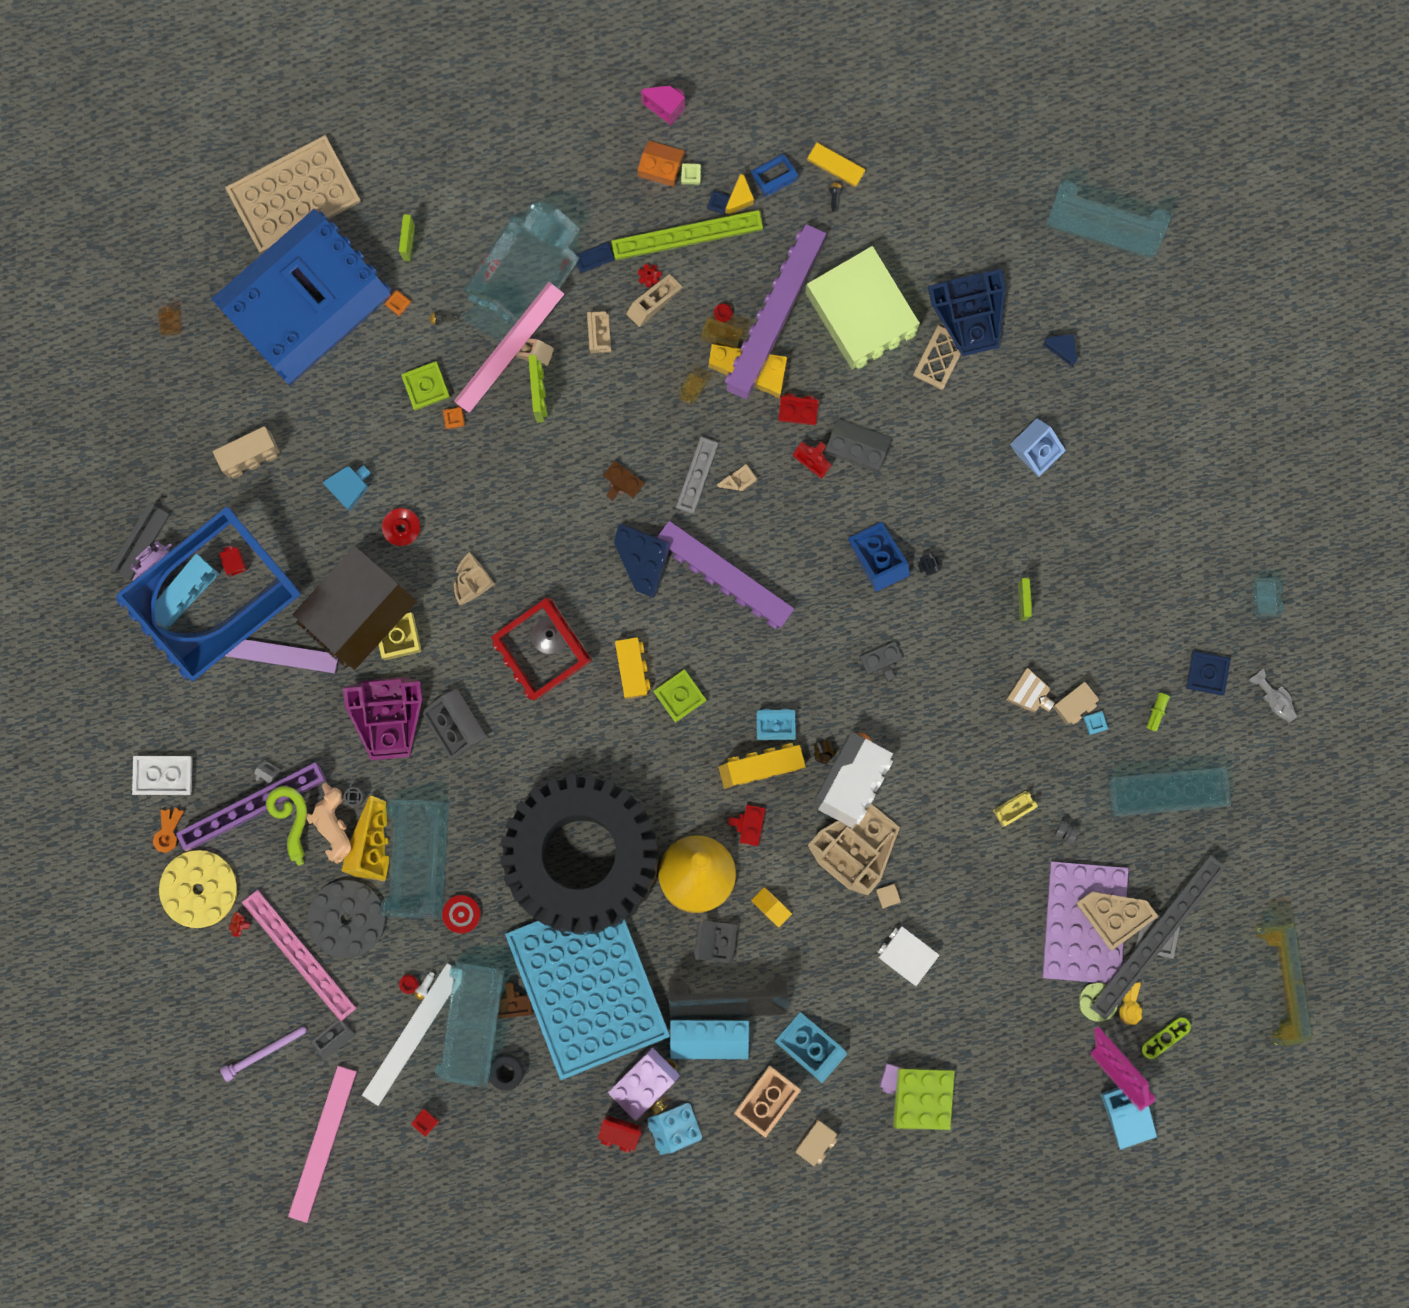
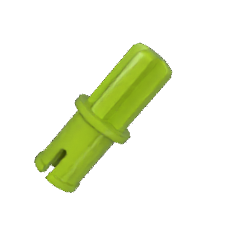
(1157, 712)

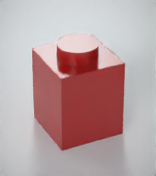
(232, 561)

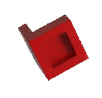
(425, 1122)

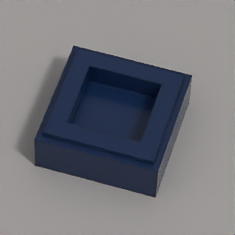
(718, 202)

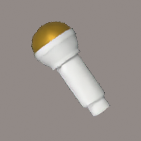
(421, 992)

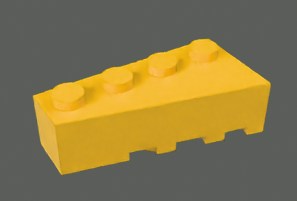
(770, 378)
(761, 766)

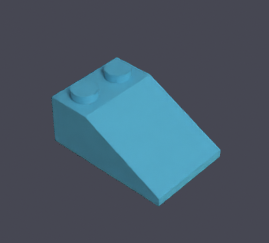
(811, 1047)

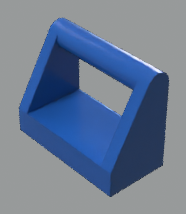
(777, 183)

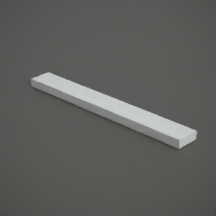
(410, 1038)

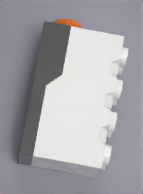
(853, 780)

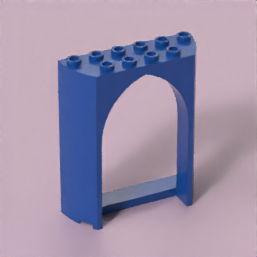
(201, 650)

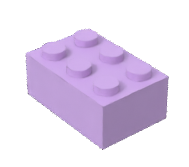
(643, 1084)

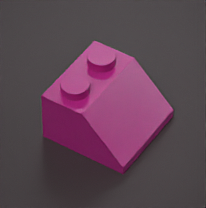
(664, 101)

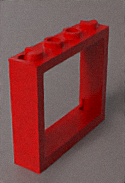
(566, 632)

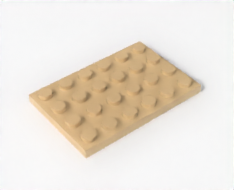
(289, 189)

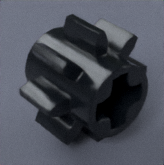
(929, 564)

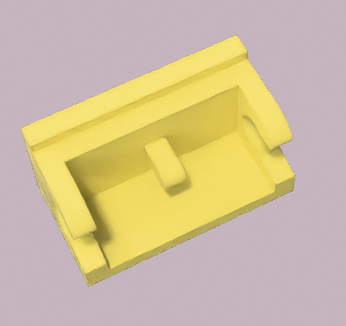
(1015, 808)

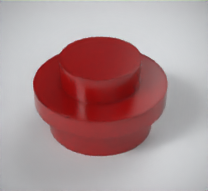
(723, 312)
(408, 984)

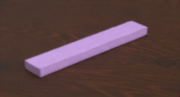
(284, 656)

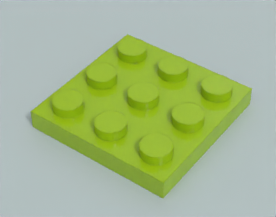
(537, 388)
(923, 1099)

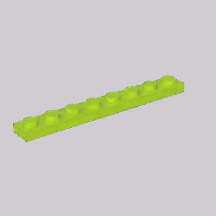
(687, 235)

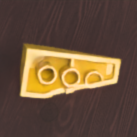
(368, 843)

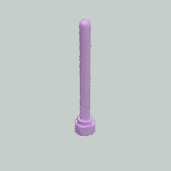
(230, 1071)

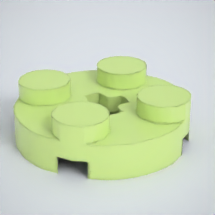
(1086, 999)

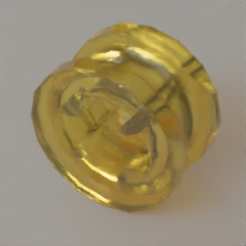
(658, 1106)

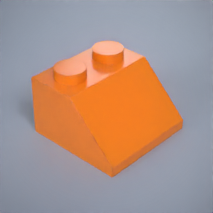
(660, 163)

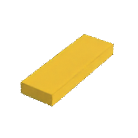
(836, 164)

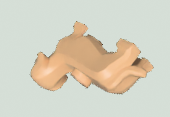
(329, 825)

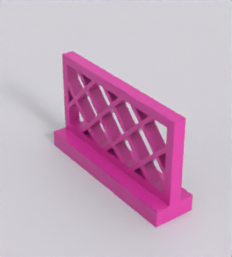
(1121, 1071)

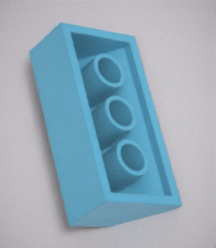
(709, 1039)

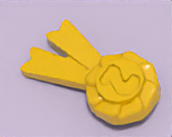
(1130, 1010)

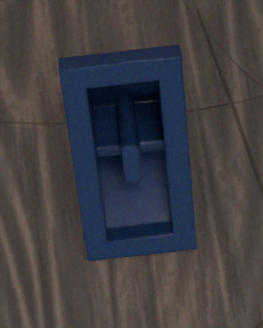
(1063, 347)

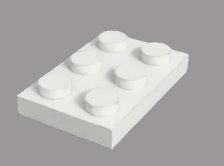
(162, 775)

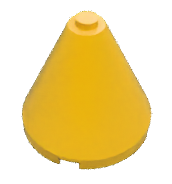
(697, 874)

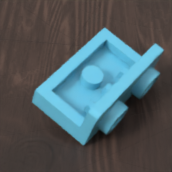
(776, 724)

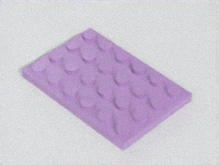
(1071, 943)

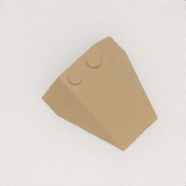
(857, 853)

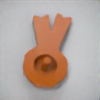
(165, 839)

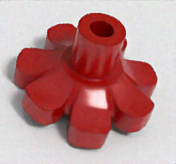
(649, 279)
(238, 924)

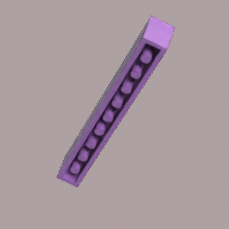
(776, 311)

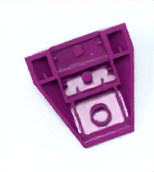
(385, 714)

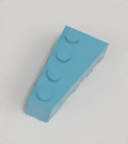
(184, 590)

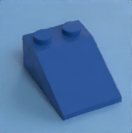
(879, 556)

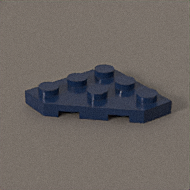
(642, 557)

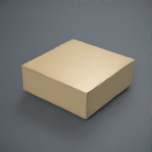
(888, 896)

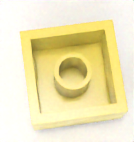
(401, 640)

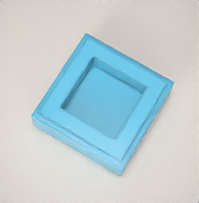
(1095, 723)

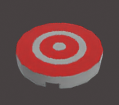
(461, 914)

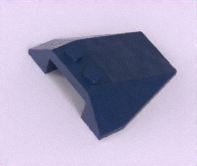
(971, 310)

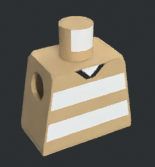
(1030, 693)

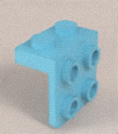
(674, 1129)

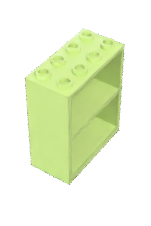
(862, 308)

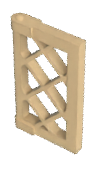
(924, 360)

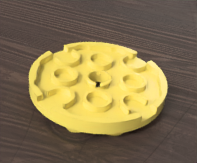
(218, 889)

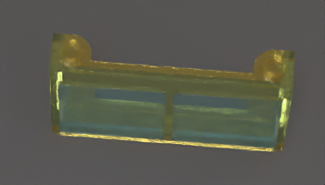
(1298, 1028)

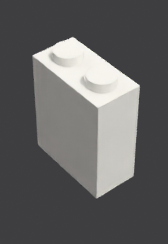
(907, 955)

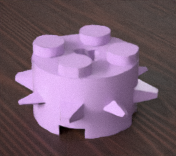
(148, 557)

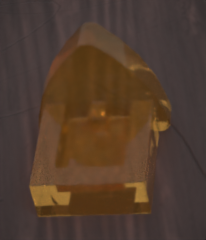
(169, 321)

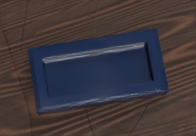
(595, 258)

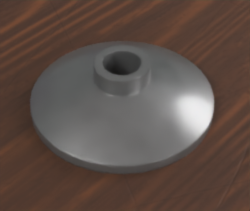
(541, 641)

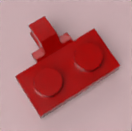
(813, 458)
(749, 825)

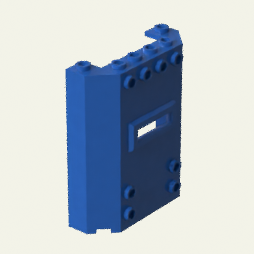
(283, 316)

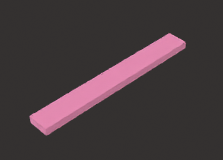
(509, 347)
(299, 955)
(322, 1144)

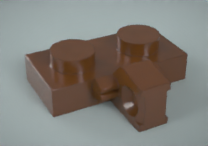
(622, 481)
(513, 1004)

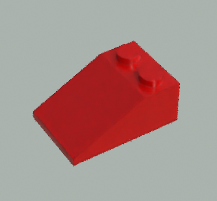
(619, 1133)

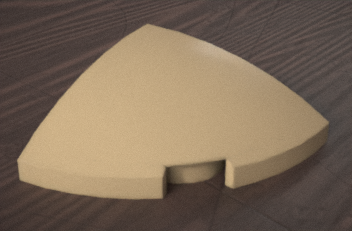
(472, 580)

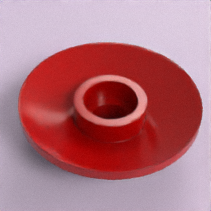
(401, 517)

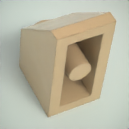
(537, 348)

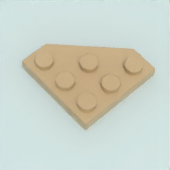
(1115, 916)

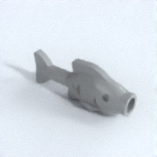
(1278, 700)

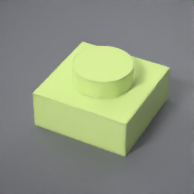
(691, 174)

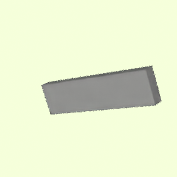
(697, 475)

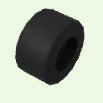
(506, 1085)

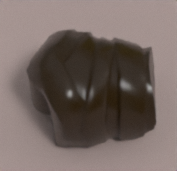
(823, 752)

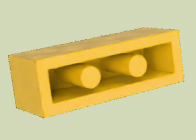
(632, 668)

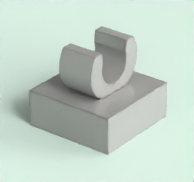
(267, 772)

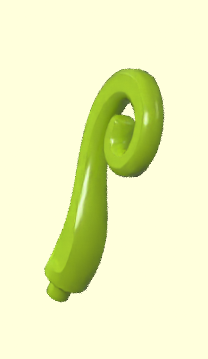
(294, 845)

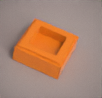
(397, 303)
(453, 418)

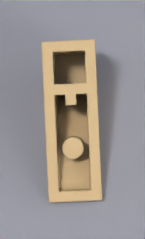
(653, 300)

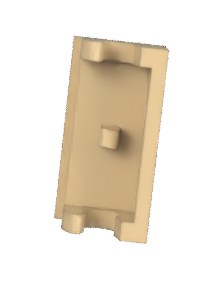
(599, 332)

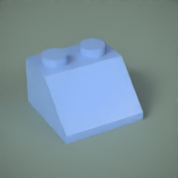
(1038, 446)

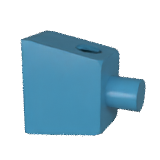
(348, 485)

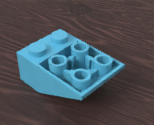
(1126, 1120)

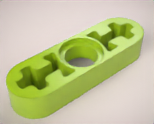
(1157, 1051)

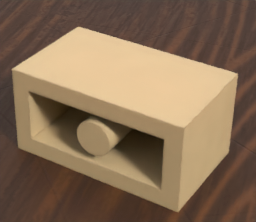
(1076, 703)
(816, 1142)

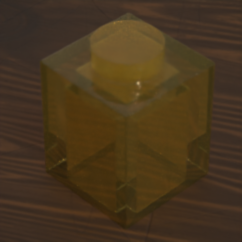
(692, 389)

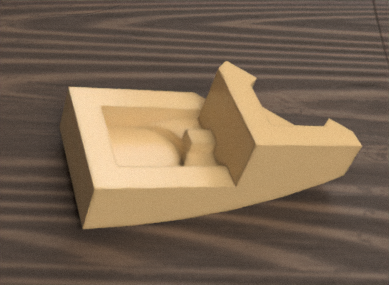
(740, 479)

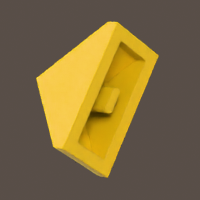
(740, 197)
(771, 907)

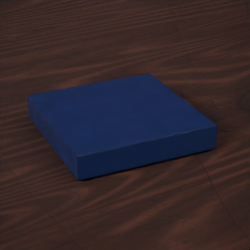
(1208, 673)

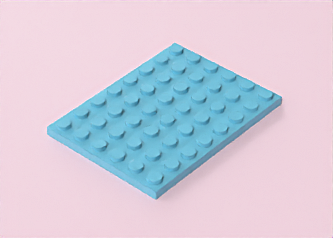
(587, 994)

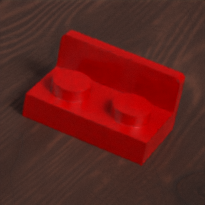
(798, 409)

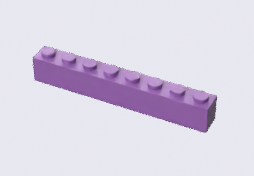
(726, 576)
(247, 808)

